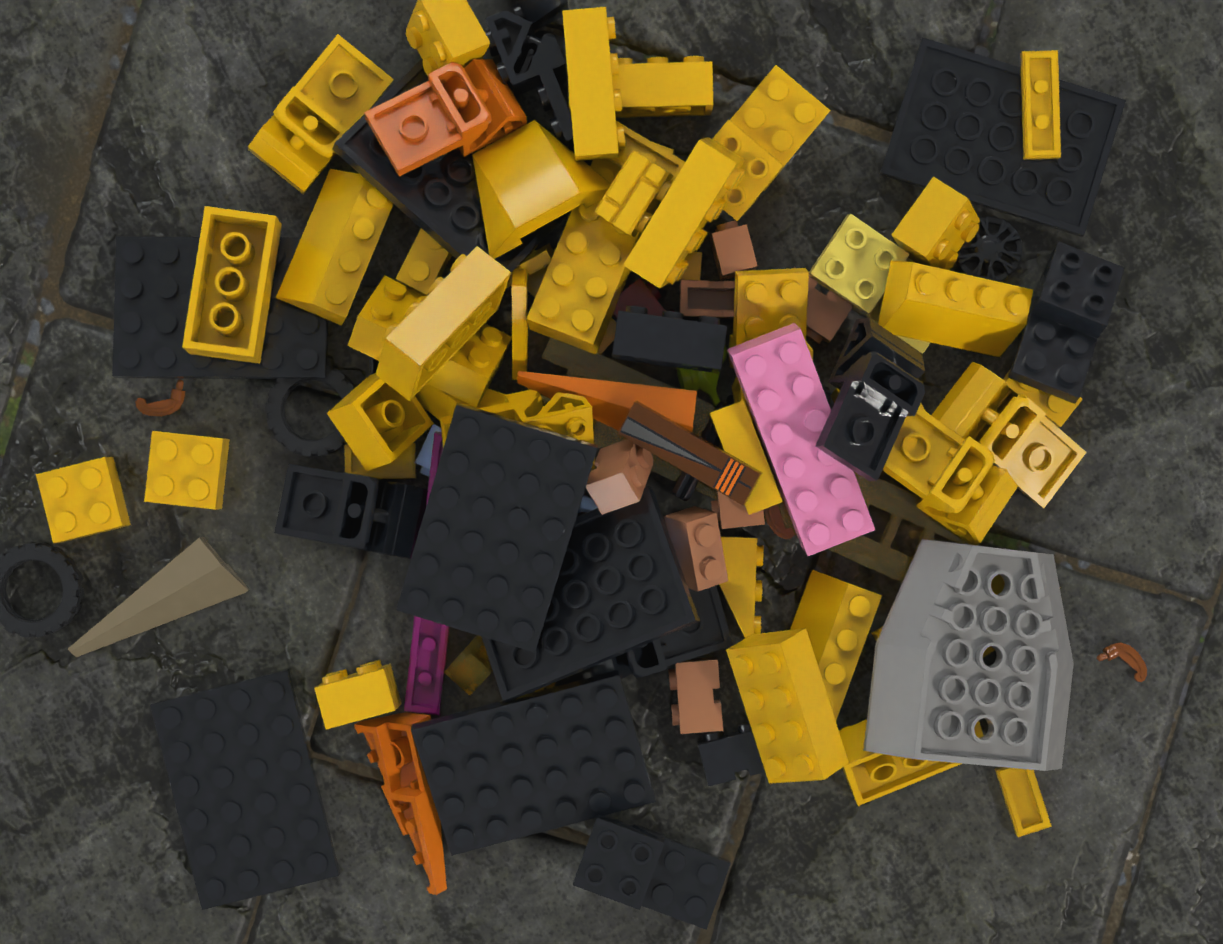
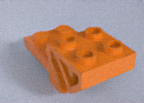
(448, 112)

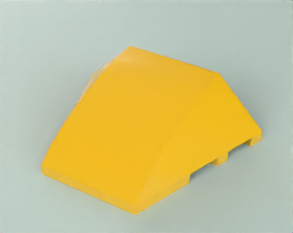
(528, 183)

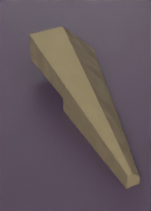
(182, 587)

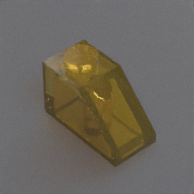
(470, 666)

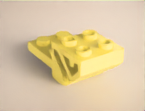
(858, 267)

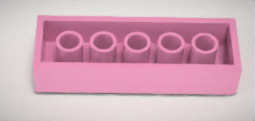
(789, 418)

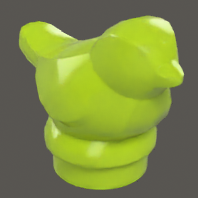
(701, 380)

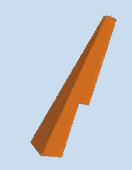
(614, 400)
(408, 789)

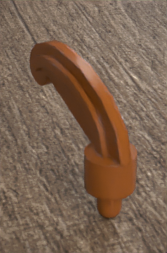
(163, 407)
(775, 521)
(1128, 655)

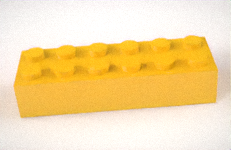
(584, 275)

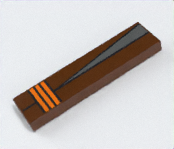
(690, 453)

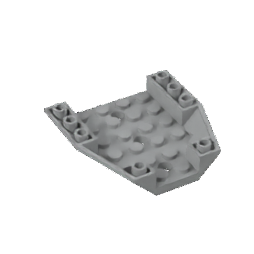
(932, 671)

